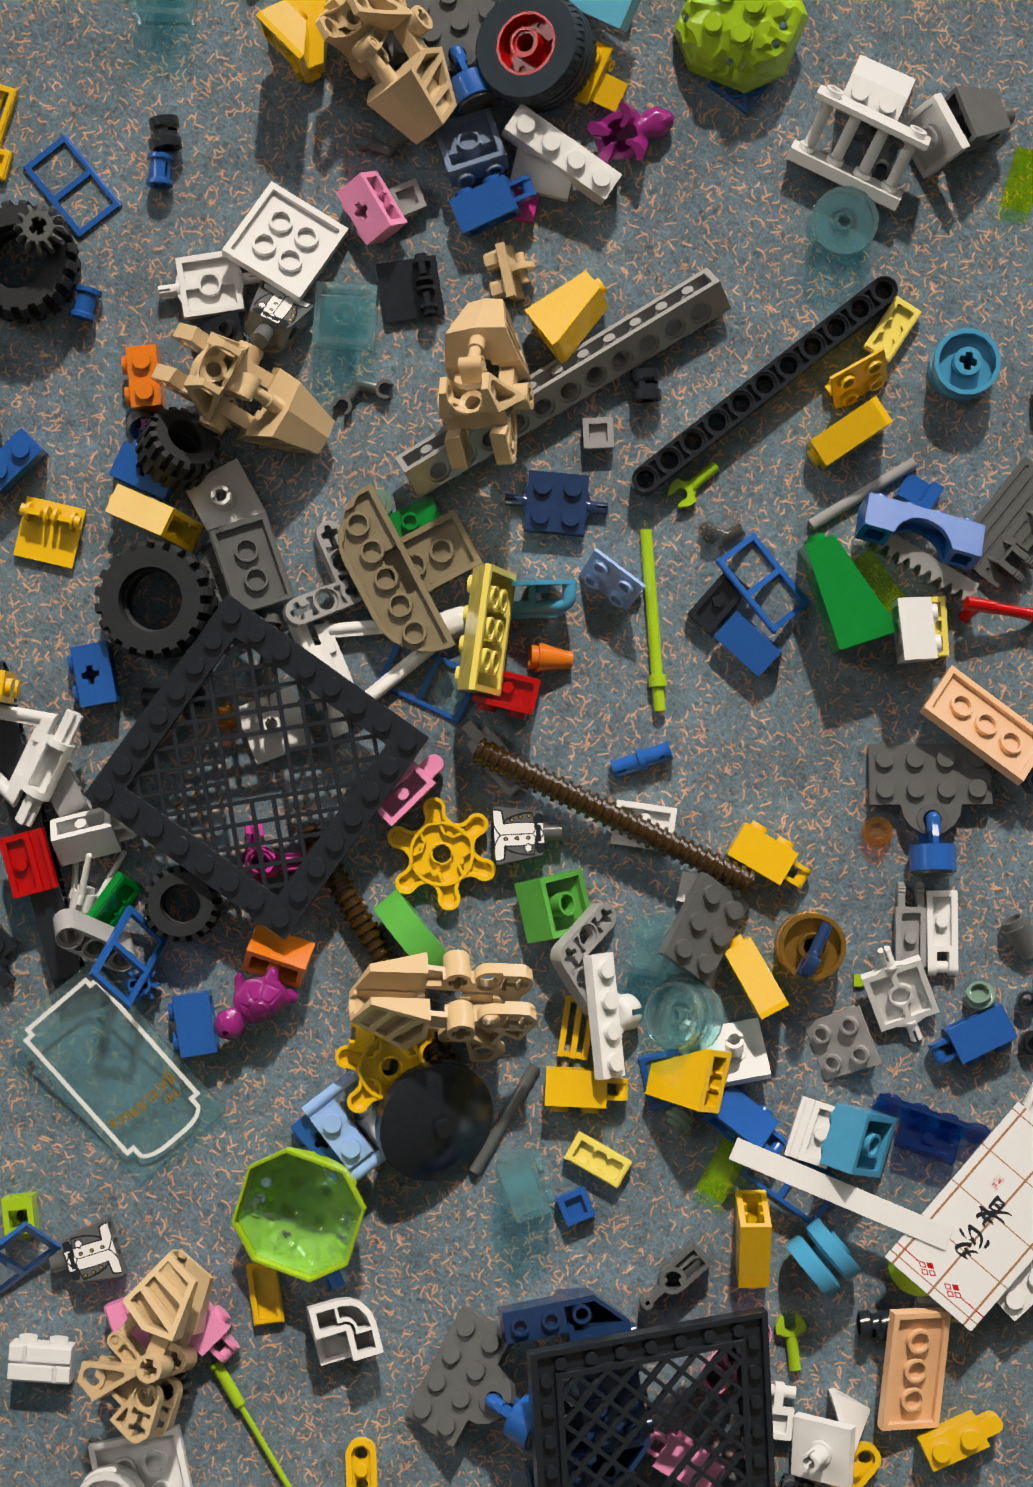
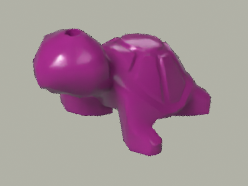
(627, 132)
(254, 1003)

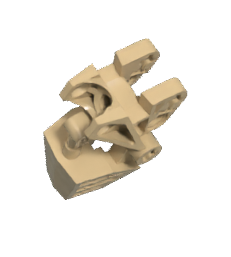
(416, 95)
(476, 397)
(289, 413)
(394, 1007)
(173, 1308)

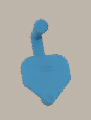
(543, 608)

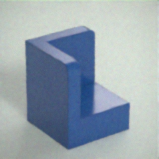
(918, 491)

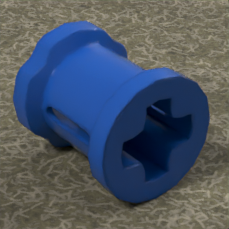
(160, 170)
(85, 303)

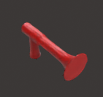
(974, 605)

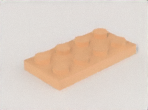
(982, 724)
(914, 1368)

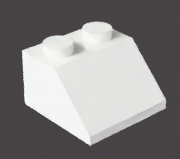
(878, 88)
(916, 633)

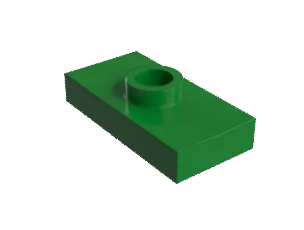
(414, 516)
(114, 899)

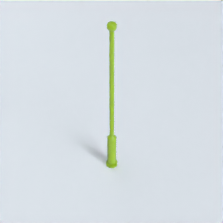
(239, 1403)

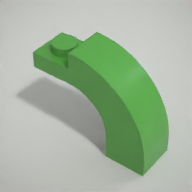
(409, 928)

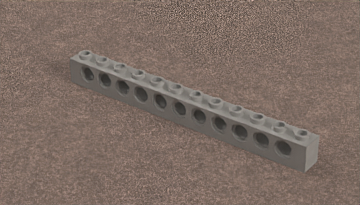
(587, 370)

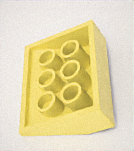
(486, 630)

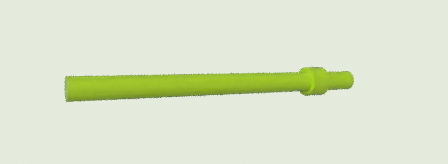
(657, 679)

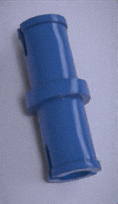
(641, 759)

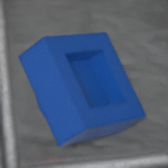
(575, 1205)

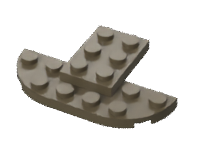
(401, 572)

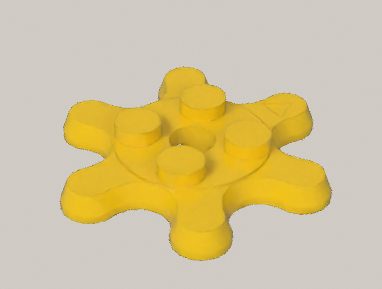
(441, 831)
(368, 1065)

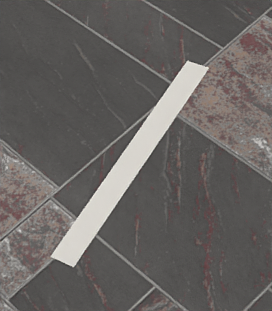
(841, 1193)

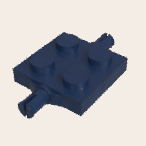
(556, 503)

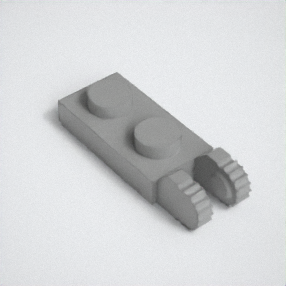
(910, 924)

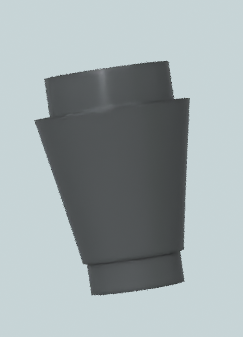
(1019, 934)

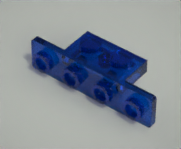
(928, 1131)

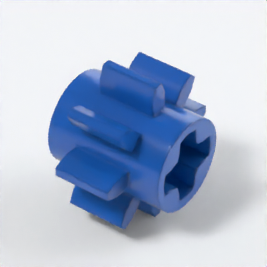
(146, 991)

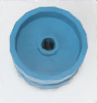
(948, 372)
(823, 1257)

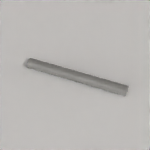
(859, 495)

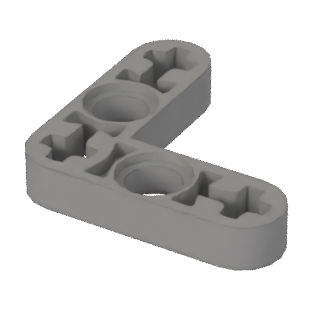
(336, 590)
(576, 949)

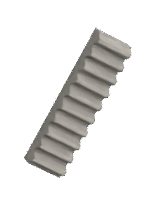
(927, 565)

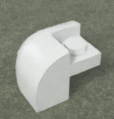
(343, 1330)

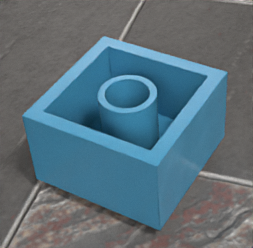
(857, 1140)

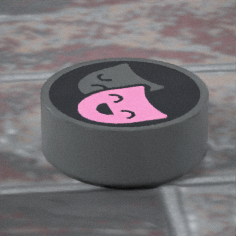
(138, 421)

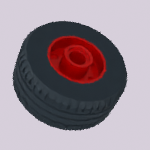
(536, 52)

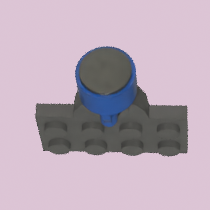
(456, 30)
(930, 789)
(471, 1384)

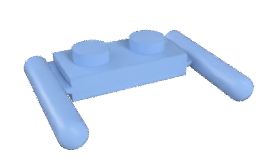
(340, 1130)

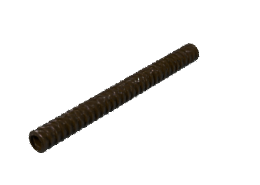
(613, 816)
(367, 930)

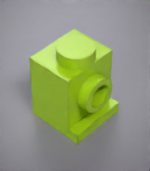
(12, 1204)

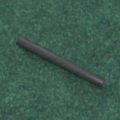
(504, 1118)

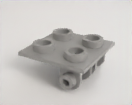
(842, 1042)

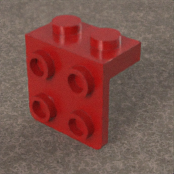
(517, 695)

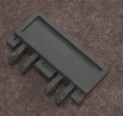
(1007, 523)

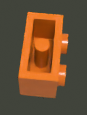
(142, 390)
(288, 956)

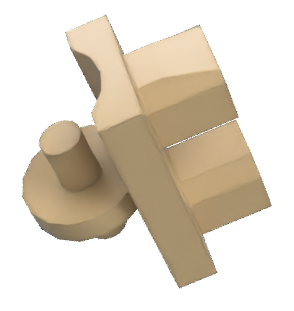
(513, 271)

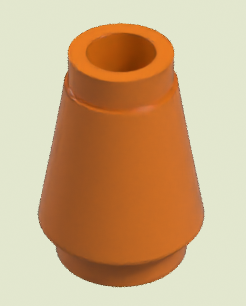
(548, 658)

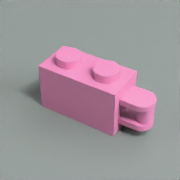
(411, 789)
(215, 1328)
(672, 1451)

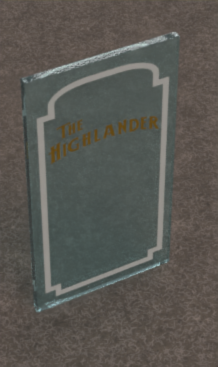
(116, 1072)

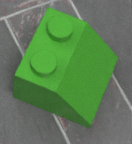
(551, 904)

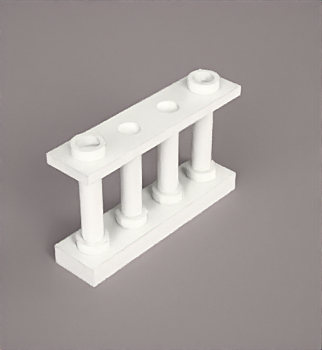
(833, 166)

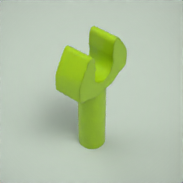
(692, 485)
(791, 1337)

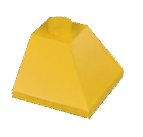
(287, 32)

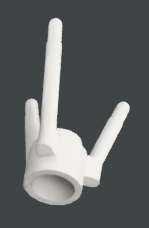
(83, 896)

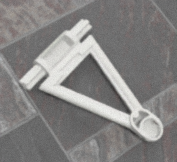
(331, 654)
(41, 760)

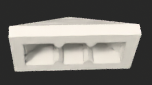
(849, 1411)

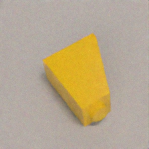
(317, 44)
(568, 314)
(848, 433)
(154, 517)
(754, 977)
(691, 1079)
(753, 1239)

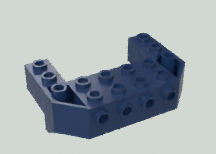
(583, 1316)

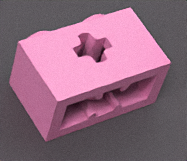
(371, 207)

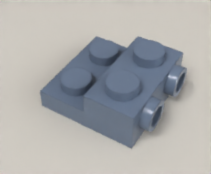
(471, 148)

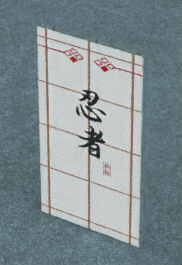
(991, 1220)

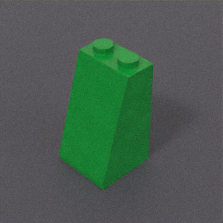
(842, 596)

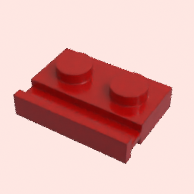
(28, 863)

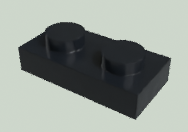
(715, 603)

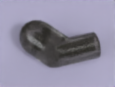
(718, 537)

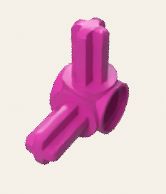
(268, 855)

